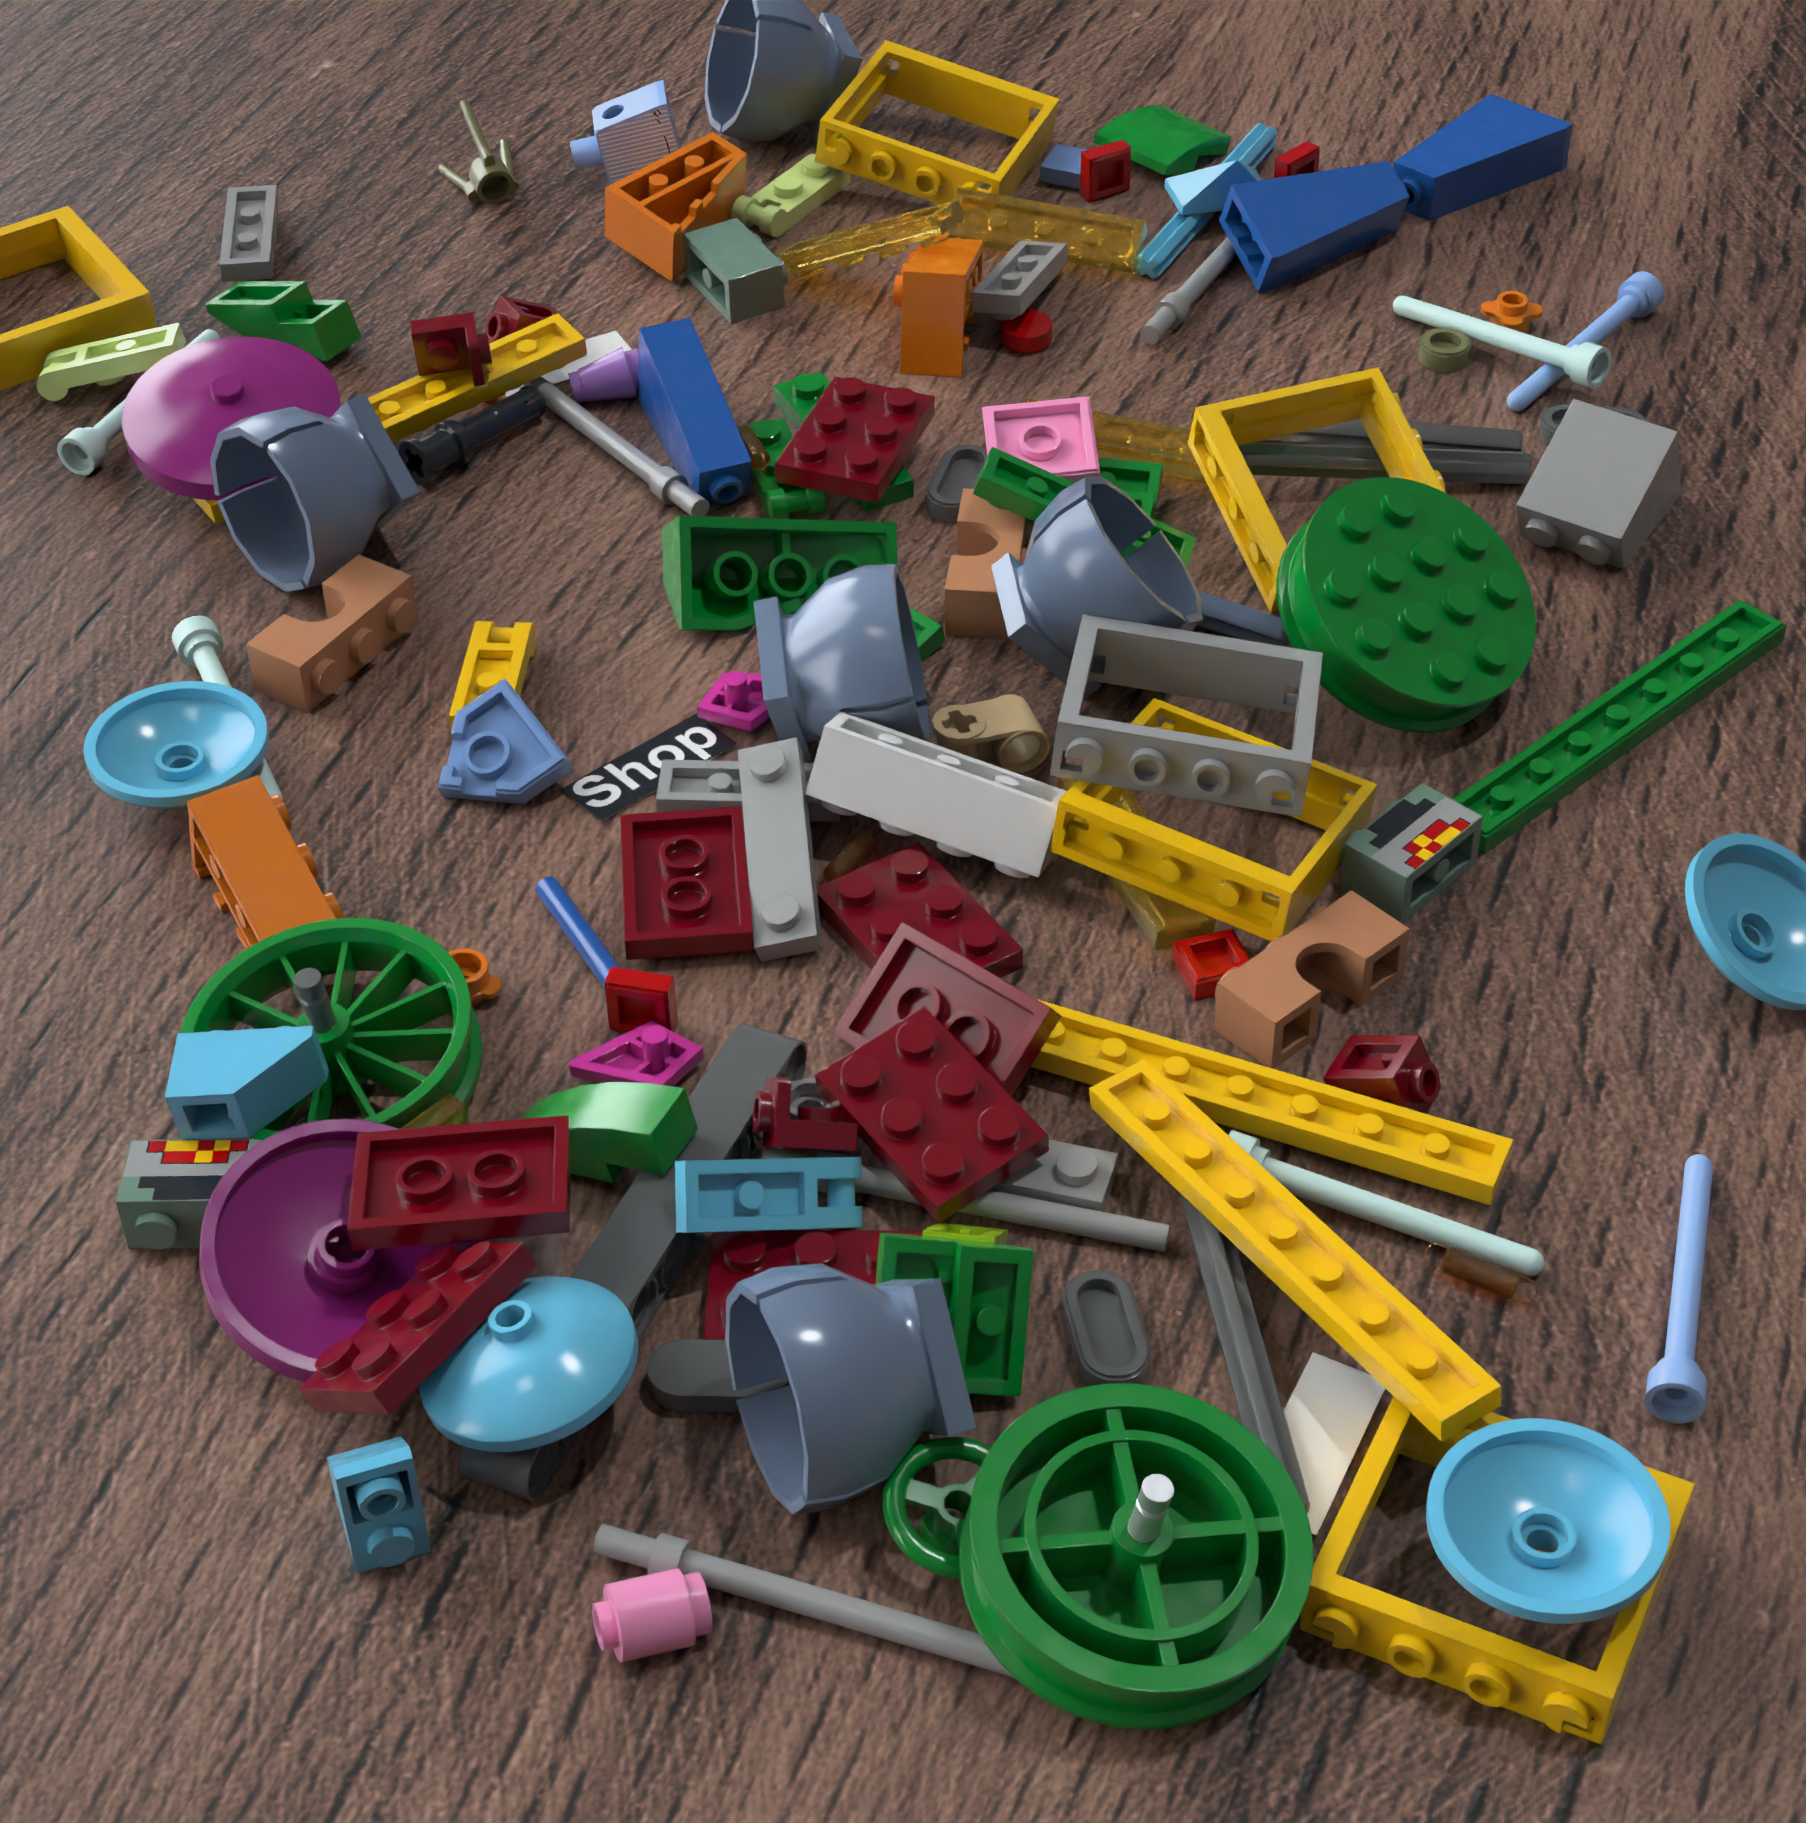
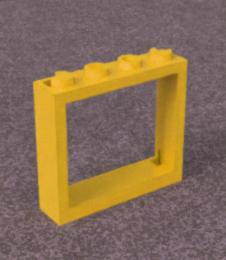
(945, 89)
(121, 311)
(1225, 425)
(1201, 874)
(1455, 1652)

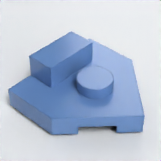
(500, 751)

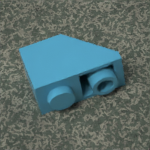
(241, 1079)
(379, 1504)

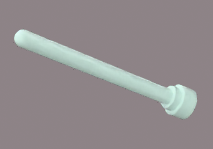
(1584, 363)
(86, 447)
(201, 647)
(1393, 1213)

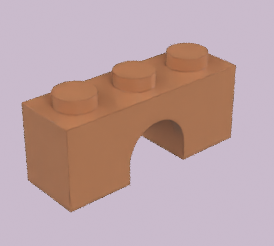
(970, 587)
(310, 660)
(1275, 997)

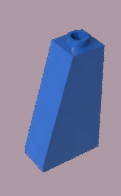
(1482, 156)
(1310, 219)
(691, 412)

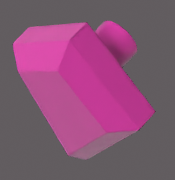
(735, 701)
(640, 1056)

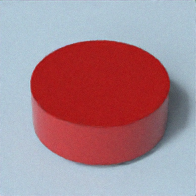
(1027, 332)

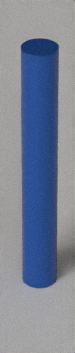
(576, 927)

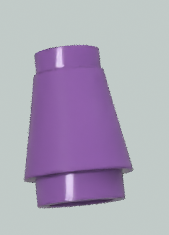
(607, 377)

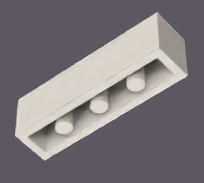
(935, 794)

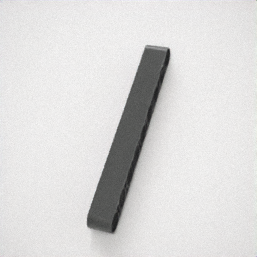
(638, 1247)

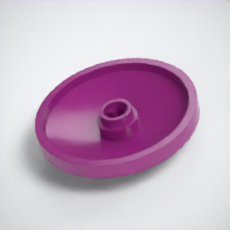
(203, 389)
(281, 1249)

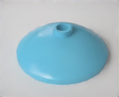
(175, 743)
(1751, 915)
(534, 1367)
(1551, 1491)

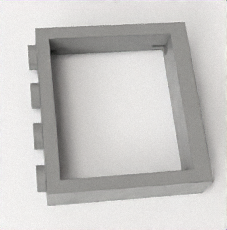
(1180, 761)

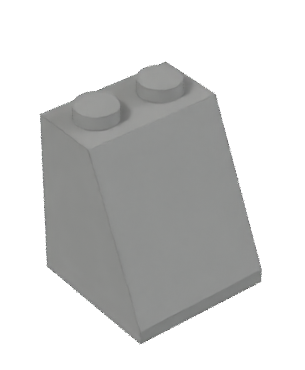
(1601, 485)

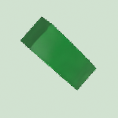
(288, 315)
(622, 1126)

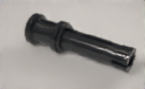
(455, 441)

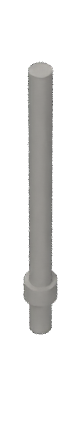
(1176, 305)
(663, 481)
(1013, 1208)
(796, 1596)

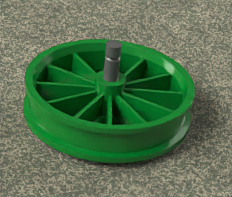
(369, 1034)

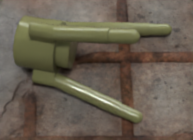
(489, 176)

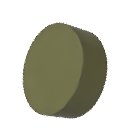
(1444, 350)

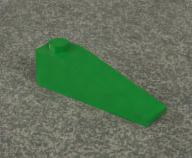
(726, 563)

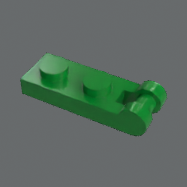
(776, 497)

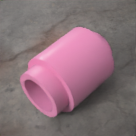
(652, 1614)

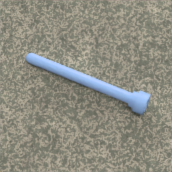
(1635, 298)
(1676, 1384)

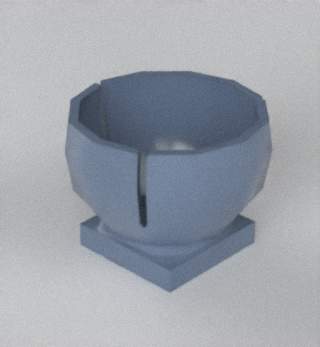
(782, 74)
(329, 491)
(1079, 570)
(845, 653)
(863, 1376)

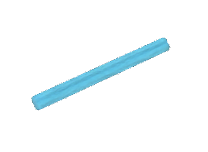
(1183, 228)

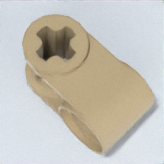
(995, 732)

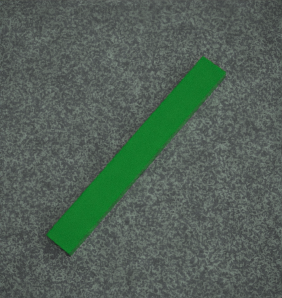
(1619, 721)

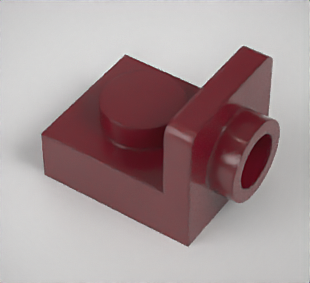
(515, 315)
(450, 345)
(1387, 1069)
(813, 1129)

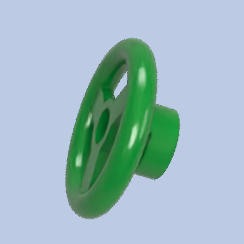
(939, 1530)

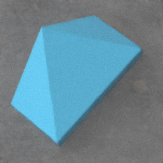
(1209, 187)

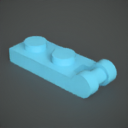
(765, 1194)

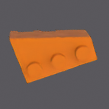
(673, 197)
(936, 305)
(259, 869)

